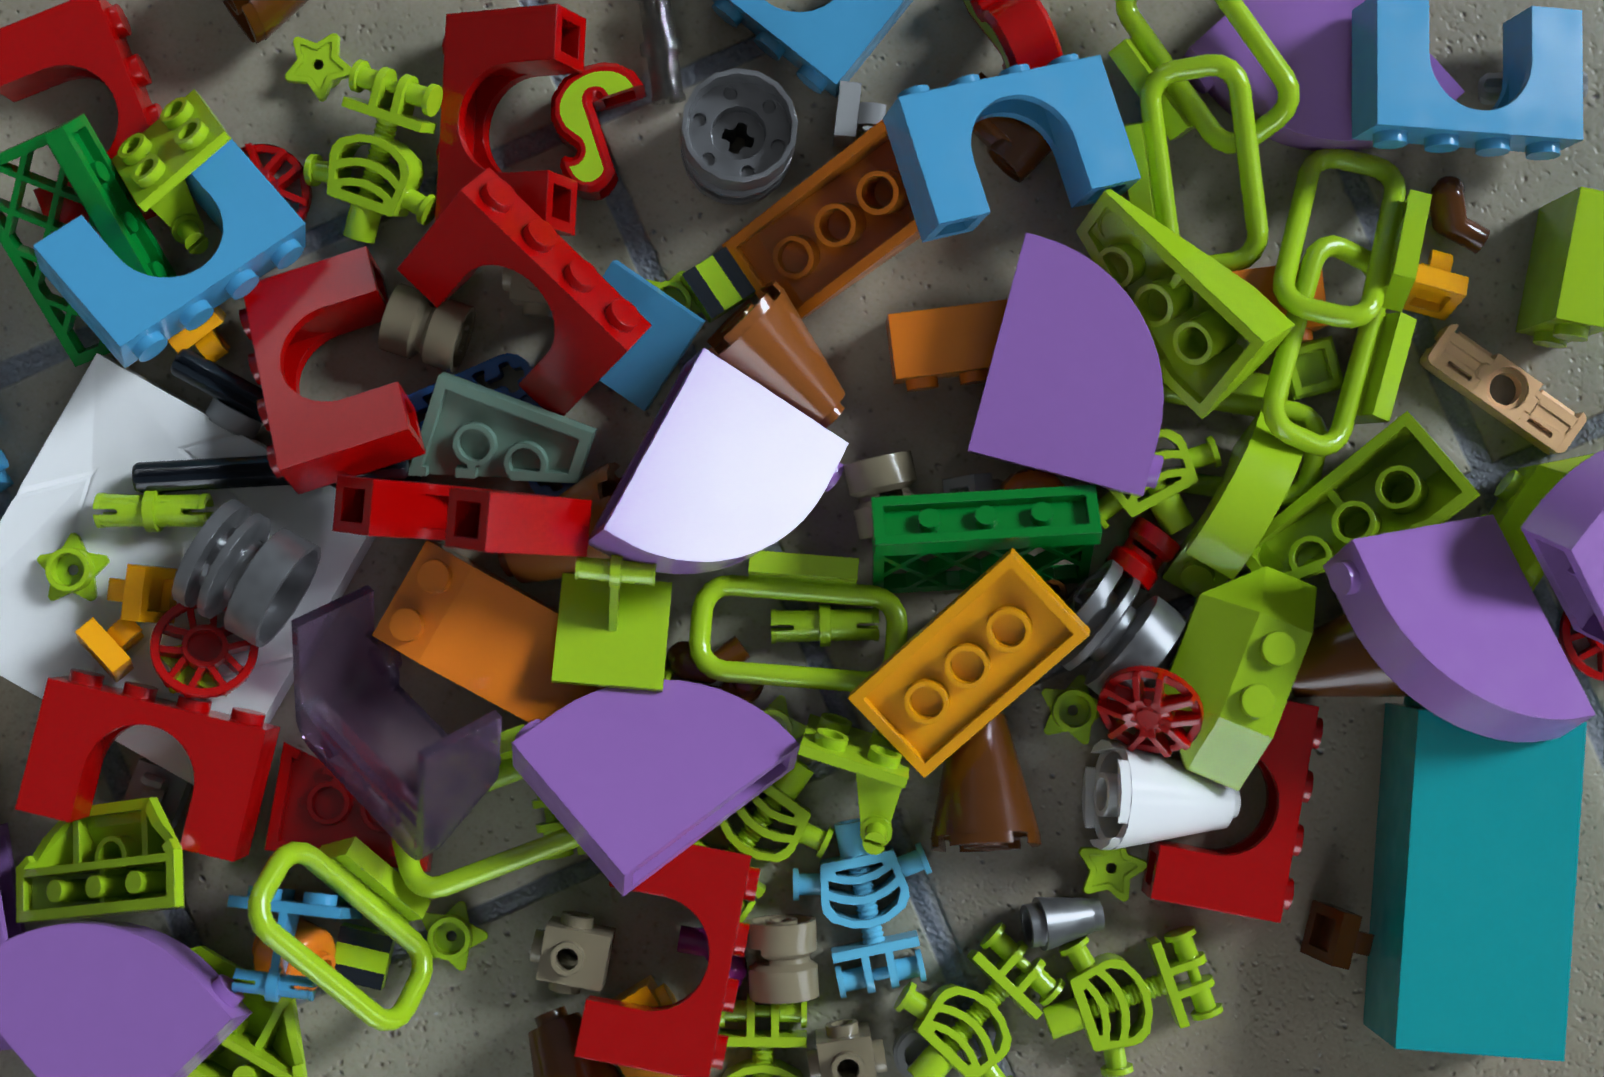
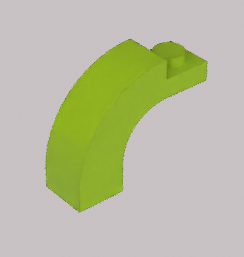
(1238, 513)

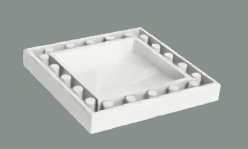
(99, 437)

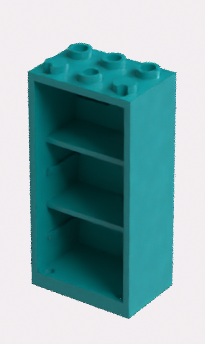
(1473, 889)

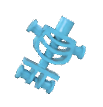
(865, 898)

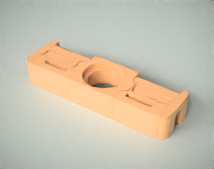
(1531, 412)

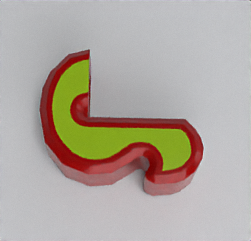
(1017, 30)
(577, 124)

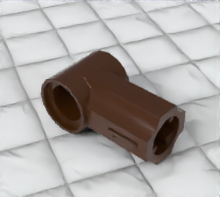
(1012, 144)

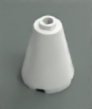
(1149, 798)

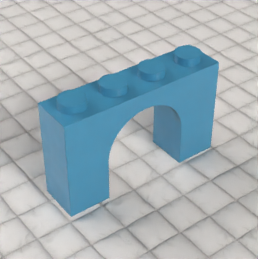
(822, 42)
(1063, 101)
(1403, 103)
(141, 312)

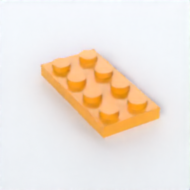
(969, 663)

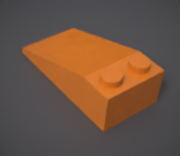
(830, 226)
(478, 633)

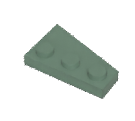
(491, 434)

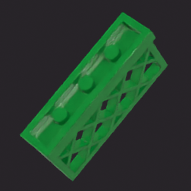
(107, 203)
(994, 521)

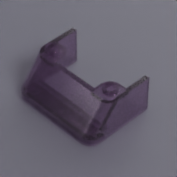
(377, 736)

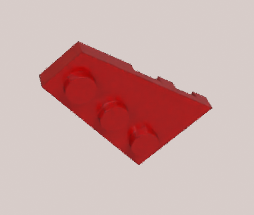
(319, 810)

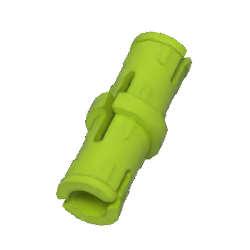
(152, 510)
(824, 625)

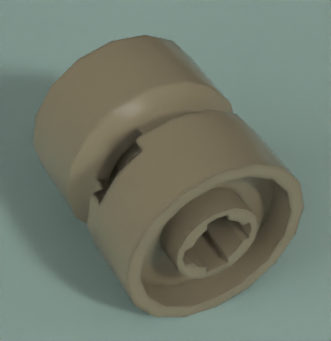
(417, 325)
(877, 476)
(782, 963)

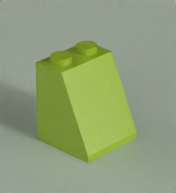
(1565, 271)

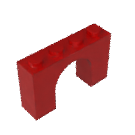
(71, 44)
(482, 62)
(498, 228)
(287, 323)
(463, 516)
(84, 718)
(1254, 873)
(683, 1035)

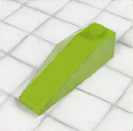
(1201, 315)
(1382, 488)

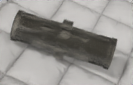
(661, 51)

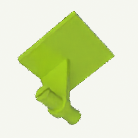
(163, 156)
(612, 625)
(878, 770)

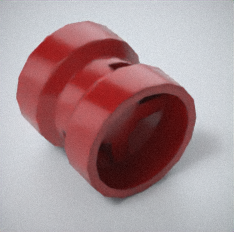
(1137, 562)

